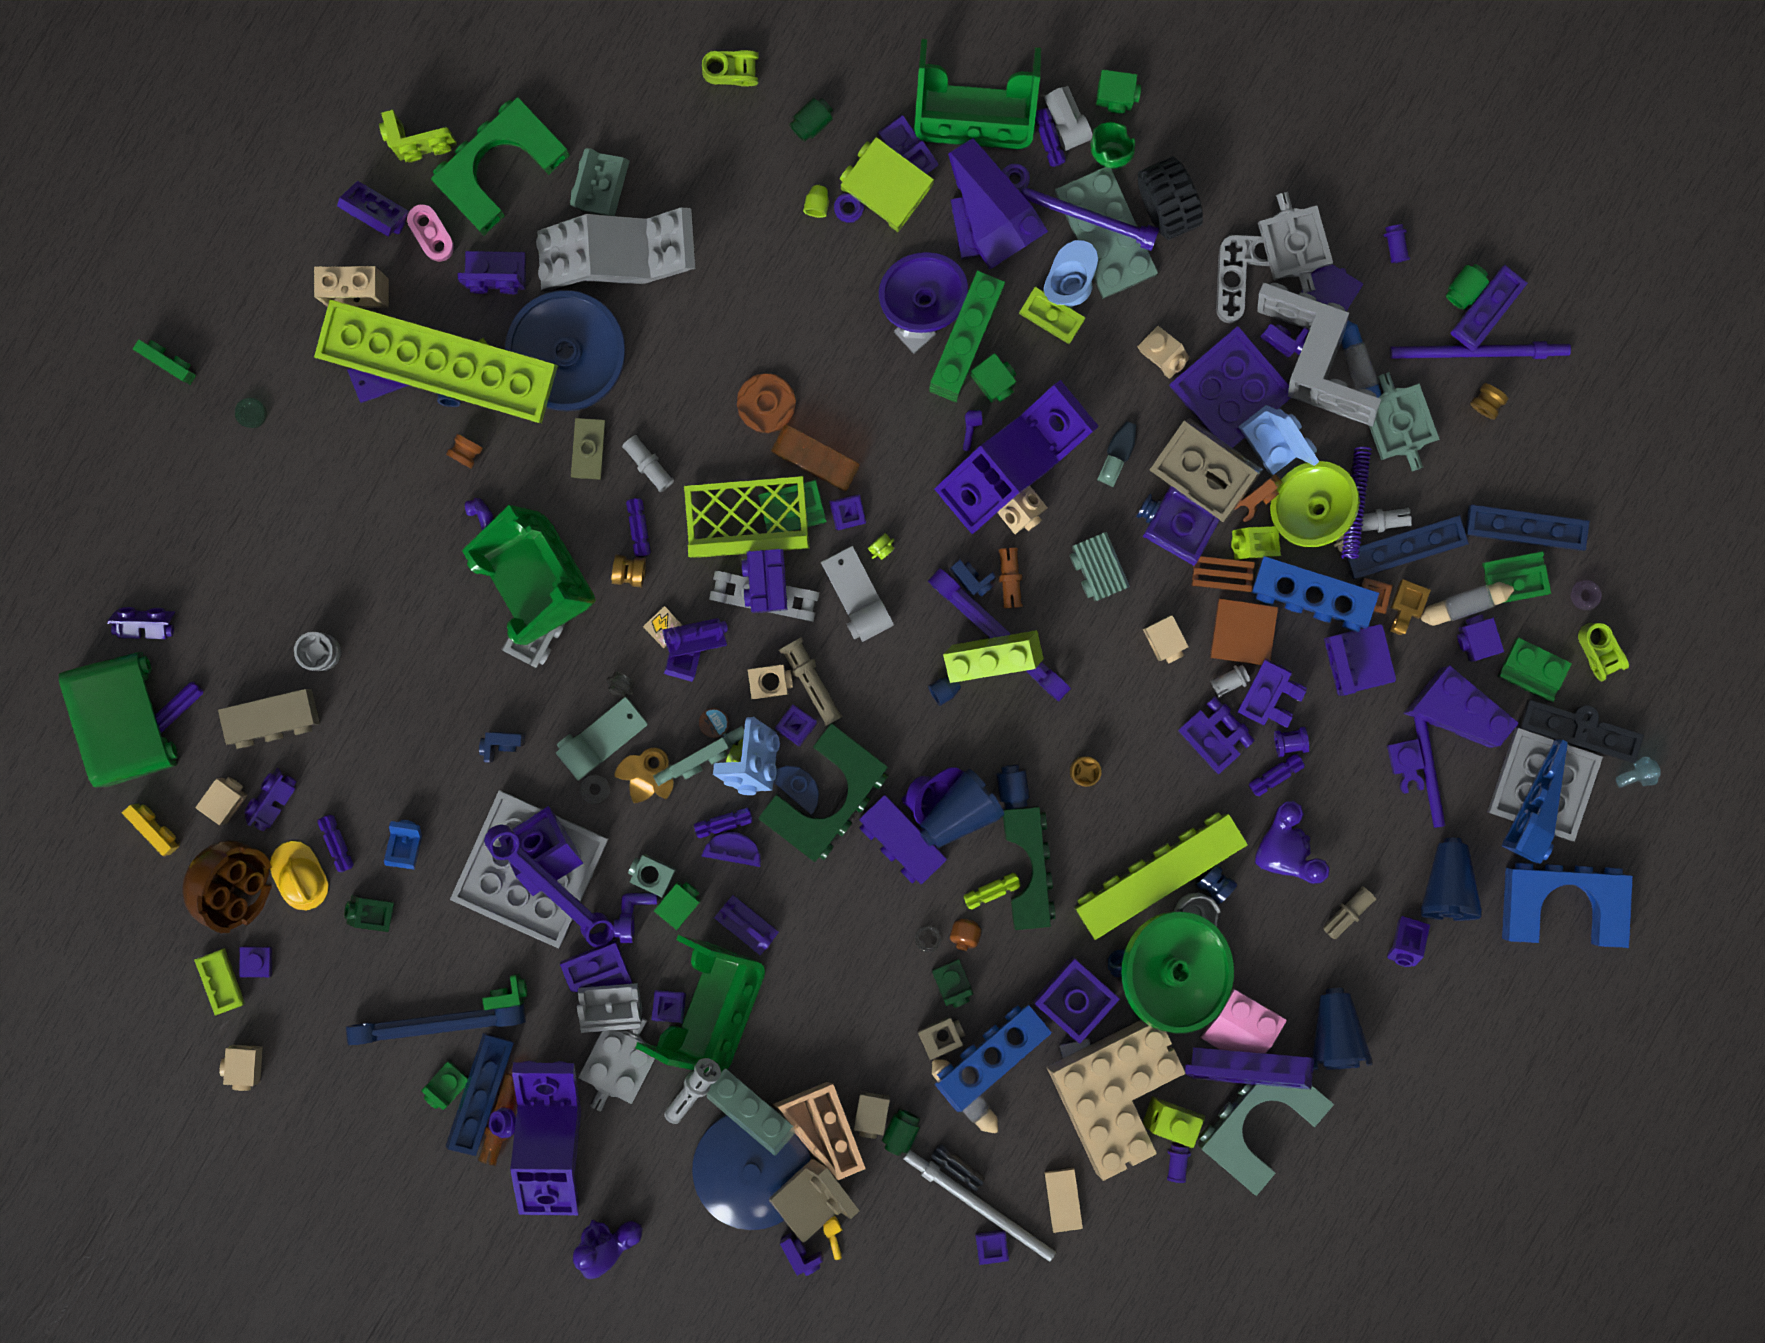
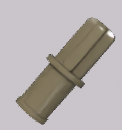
(1349, 913)

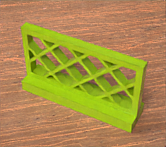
(743, 543)

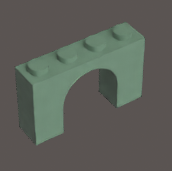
(1225, 1139)

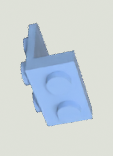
(757, 762)

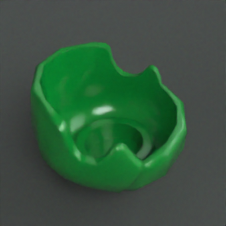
(1112, 145)

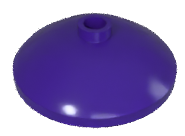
(918, 280)

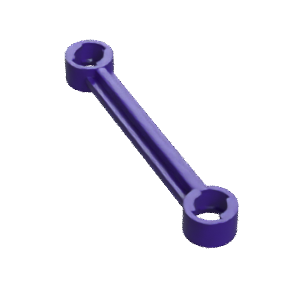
(992, 628)
(549, 885)

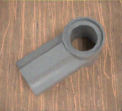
(1070, 124)

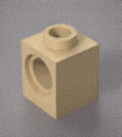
(1166, 639)
(756, 681)
(222, 800)

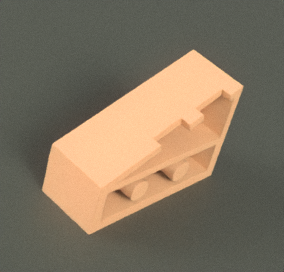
(823, 1128)

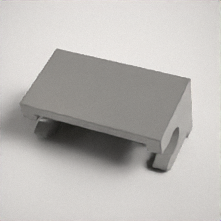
(609, 1008)

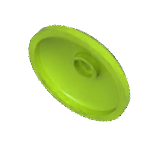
(1306, 491)

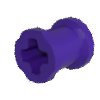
(1291, 741)

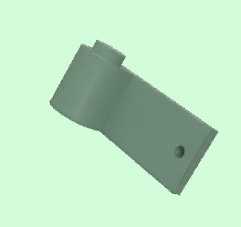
(601, 738)

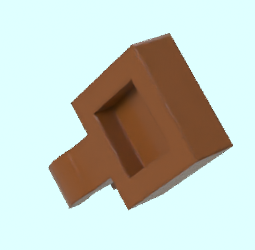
(1265, 493)

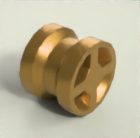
(1489, 401)

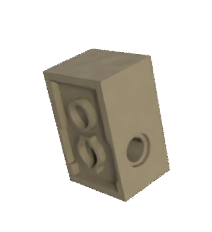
(1206, 469)

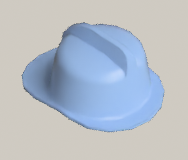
(1072, 274)

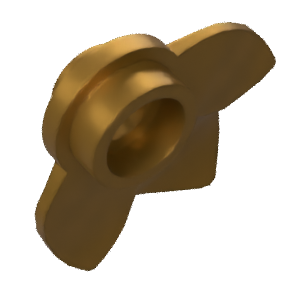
(641, 777)

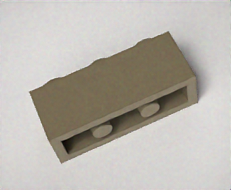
(269, 718)

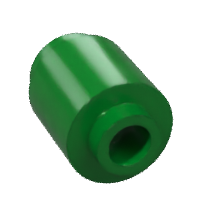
(1467, 286)

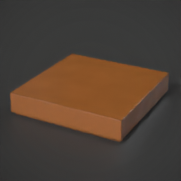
(1243, 632)

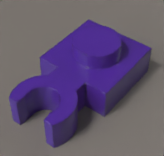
(1406, 759)

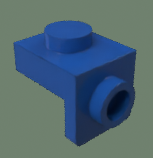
(403, 844)

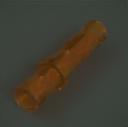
(492, 1142)

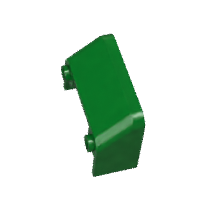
(986, 114)
(716, 1010)

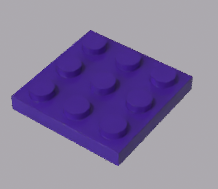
(1230, 386)

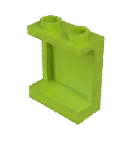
(886, 183)

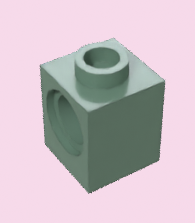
(664, 879)

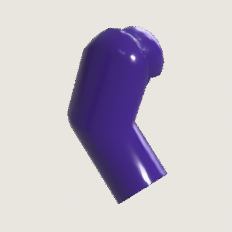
(478, 507)

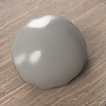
(1200, 905)

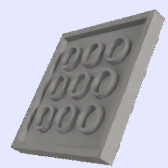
(494, 890)

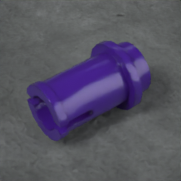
(1397, 243)
(1178, 1162)

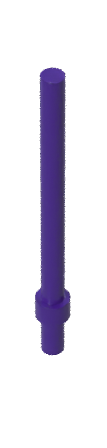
(1537, 350)

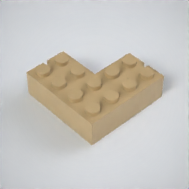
(1100, 1088)

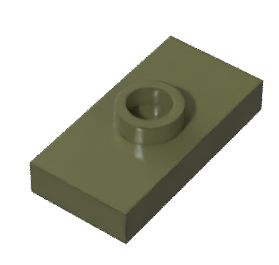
(588, 449)

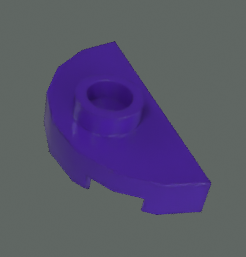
(733, 848)

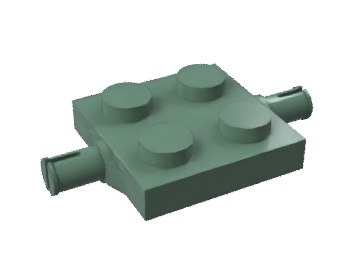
(1402, 422)
(691, 765)

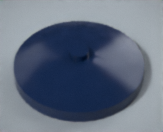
(577, 337)
(740, 1175)

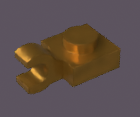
(1410, 602)

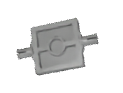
(1295, 242)
(616, 1065)

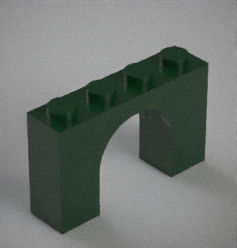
(814, 835)

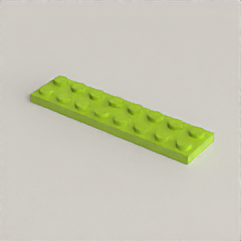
(436, 361)

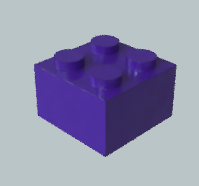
(1076, 999)

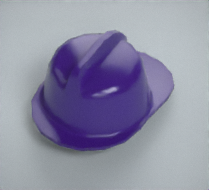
(928, 790)

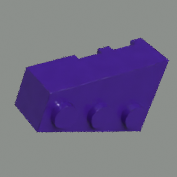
(1461, 708)

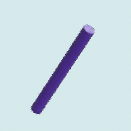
(1430, 773)

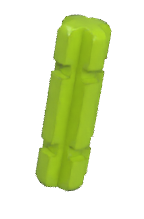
(992, 891)

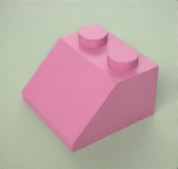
(1244, 1026)

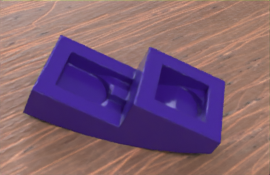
(904, 141)

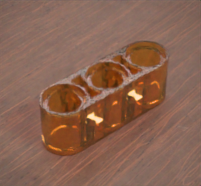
(815, 457)

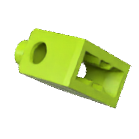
(1173, 1122)

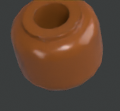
(965, 934)

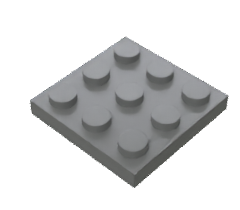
(1520, 769)

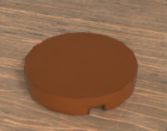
(766, 403)

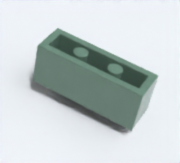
(750, 1112)

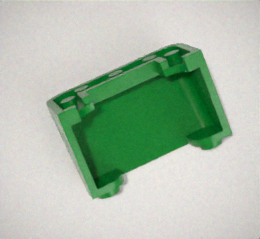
(530, 572)
(115, 720)

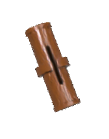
(1010, 578)

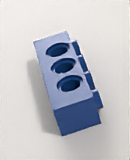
(1361, 599)
(1031, 1032)

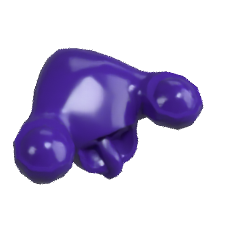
(1286, 849)
(602, 1249)

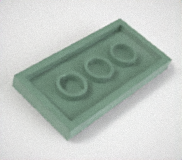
(1120, 258)

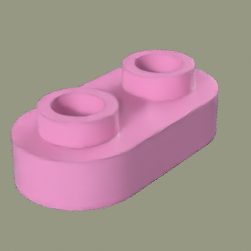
(430, 234)

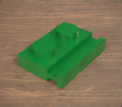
(791, 522)
(1523, 572)
(1534, 669)

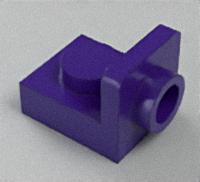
(1280, 339)
(1409, 942)
(795, 1253)

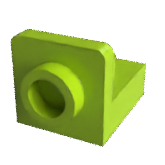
(1255, 542)

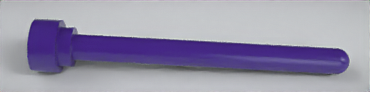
(1145, 235)

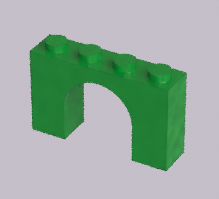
(512, 126)
(966, 336)

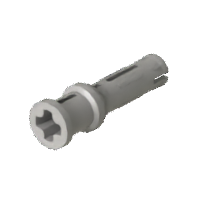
(696, 1085)

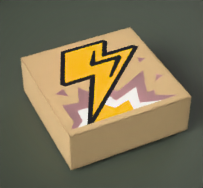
(662, 620)

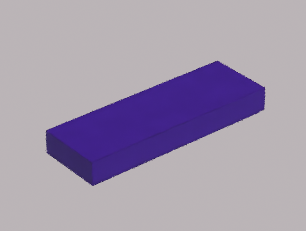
(1488, 308)

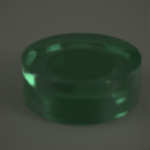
(250, 413)

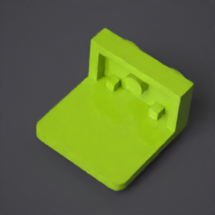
(415, 146)

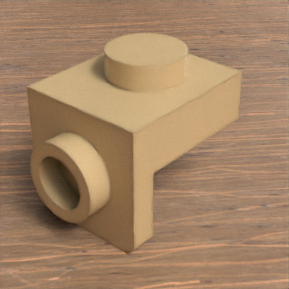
(1164, 351)

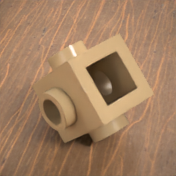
(1023, 511)

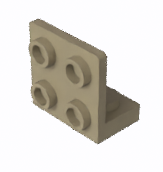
(811, 1200)

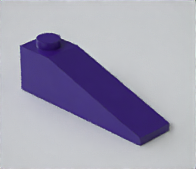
(996, 209)

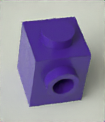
(1479, 638)

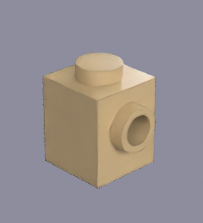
(241, 1066)

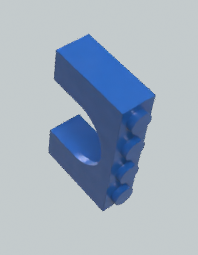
(1608, 893)

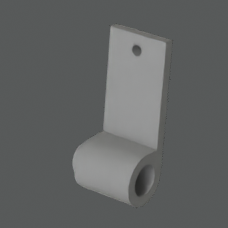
(857, 595)

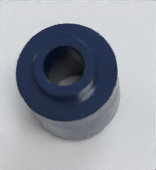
(1013, 787)

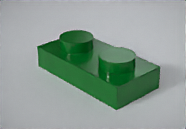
(155, 353)

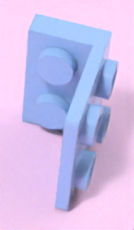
(1277, 439)

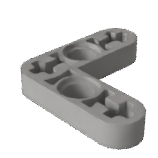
(1245, 257)

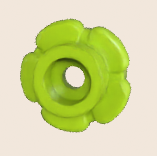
(881, 547)

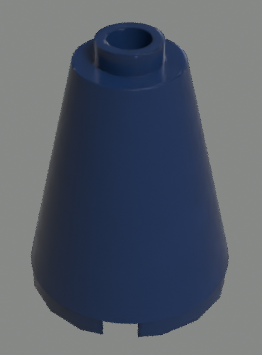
(961, 811)
(1452, 884)
(1338, 1033)

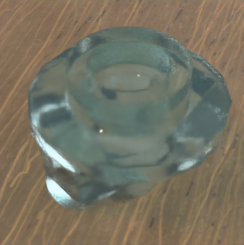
(1645, 770)

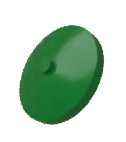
(1177, 972)

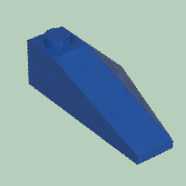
(1537, 817)

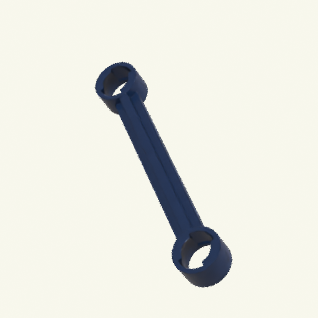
(373, 1031)

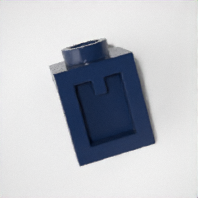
(966, 576)
(506, 742)

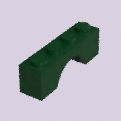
(1031, 905)

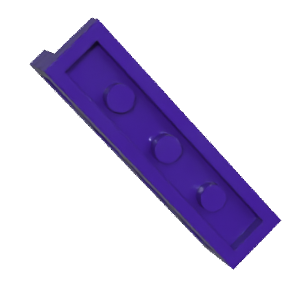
(1251, 1068)

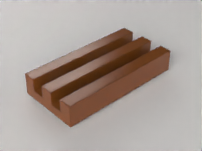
(1248, 576)

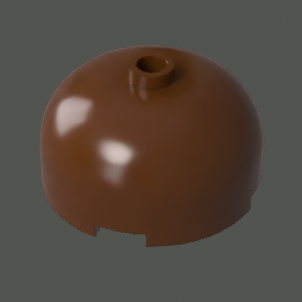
(214, 877)

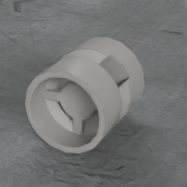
(317, 651)

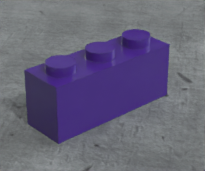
(901, 840)

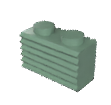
(1099, 566)

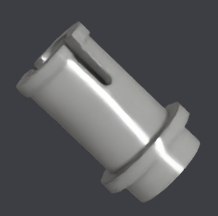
(1230, 680)

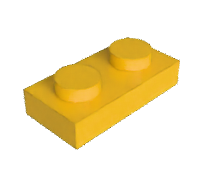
(143, 820)

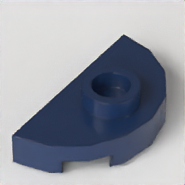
(798, 786)

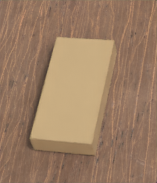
(1063, 1200)

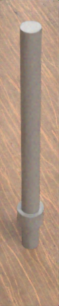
(932, 1173)

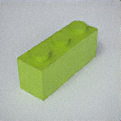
(993, 656)

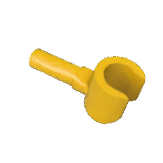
(831, 1228)

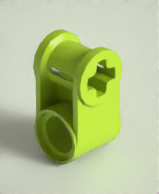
(733, 68)
(1605, 655)

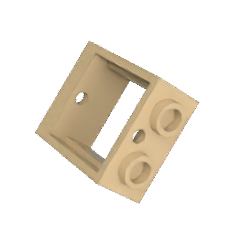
(350, 282)

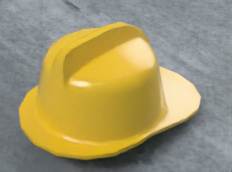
(299, 875)

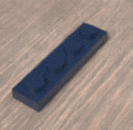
(1527, 527)
(1408, 547)
(479, 1094)

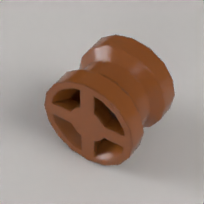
(464, 451)

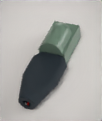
(1118, 453)

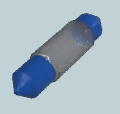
(1359, 360)

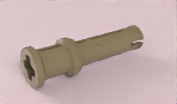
(804, 669)

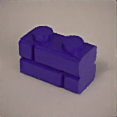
(766, 581)

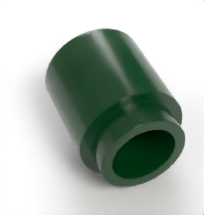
(811, 119)
(901, 1132)

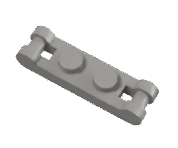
(722, 578)

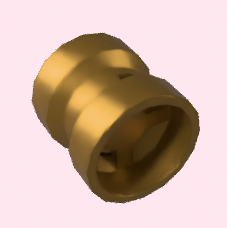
(635, 572)
(1089, 772)

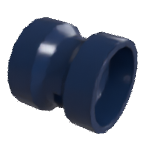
(1216, 884)

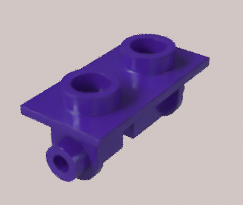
(128, 623)
(695, 637)
(273, 790)
(746, 925)

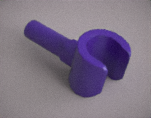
(972, 418)

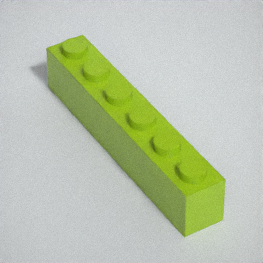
(1160, 875)

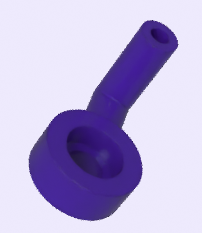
(625, 925)

